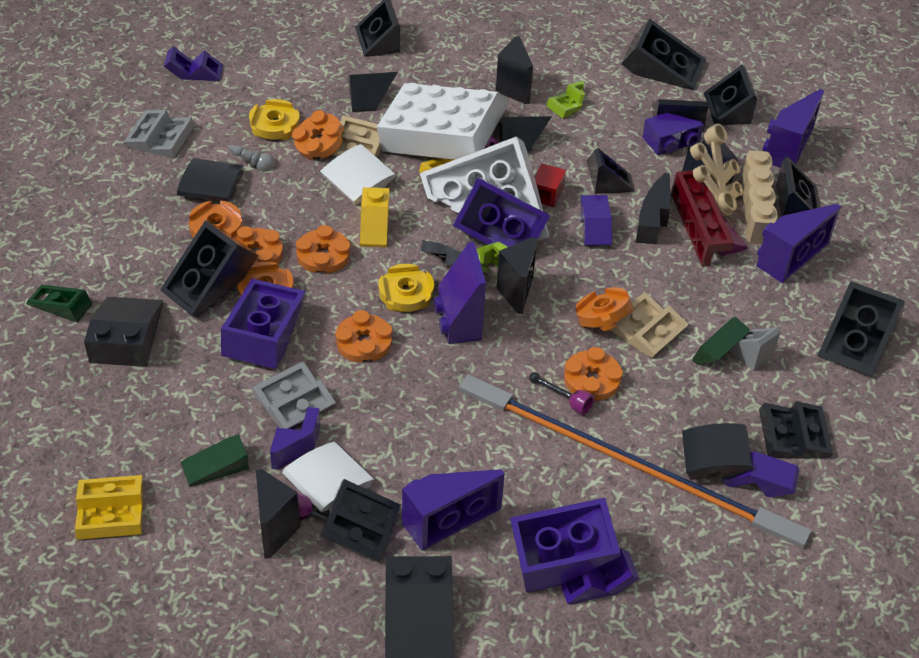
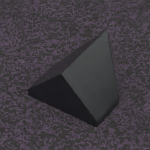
(368, 90)
(524, 128)
(607, 174)

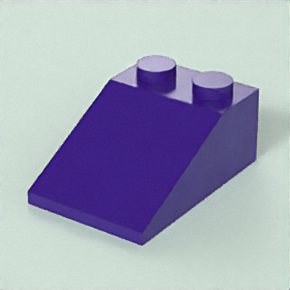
(792, 129)
(498, 215)
(795, 240)
(462, 298)
(261, 323)
(449, 503)
(563, 543)

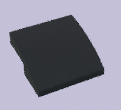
(210, 180)
(446, 253)
(795, 431)
(716, 449)
(360, 520)

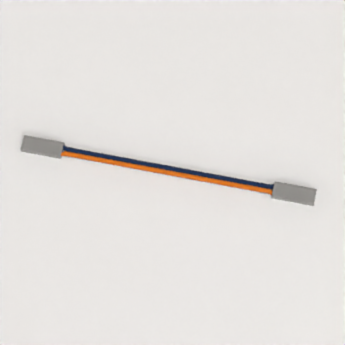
(763, 520)

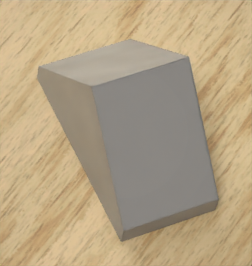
(757, 347)

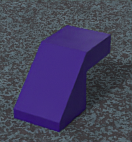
(203, 67)
(596, 219)
(291, 443)
(770, 474)
(602, 581)

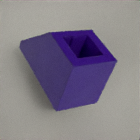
(671, 132)

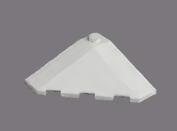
(501, 164)

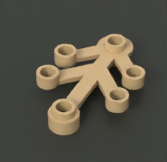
(724, 196)

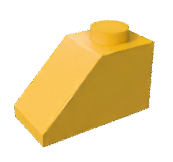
(374, 217)

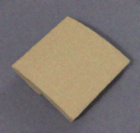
(357, 133)
(649, 325)

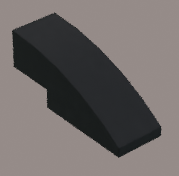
(654, 211)

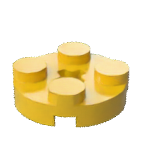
(263, 124)
(398, 299)

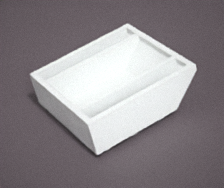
(440, 121)

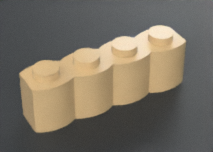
(758, 195)

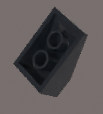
(663, 57)
(208, 269)
(862, 329)
(123, 331)
(419, 607)

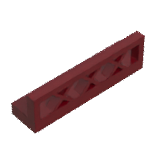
(700, 217)

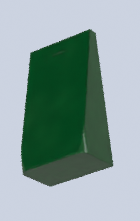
(61, 301)
(216, 461)

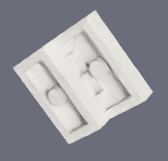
(357, 170)
(321, 472)

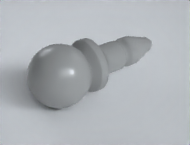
(262, 161)

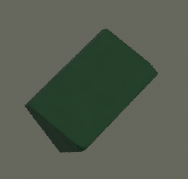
(721, 341)

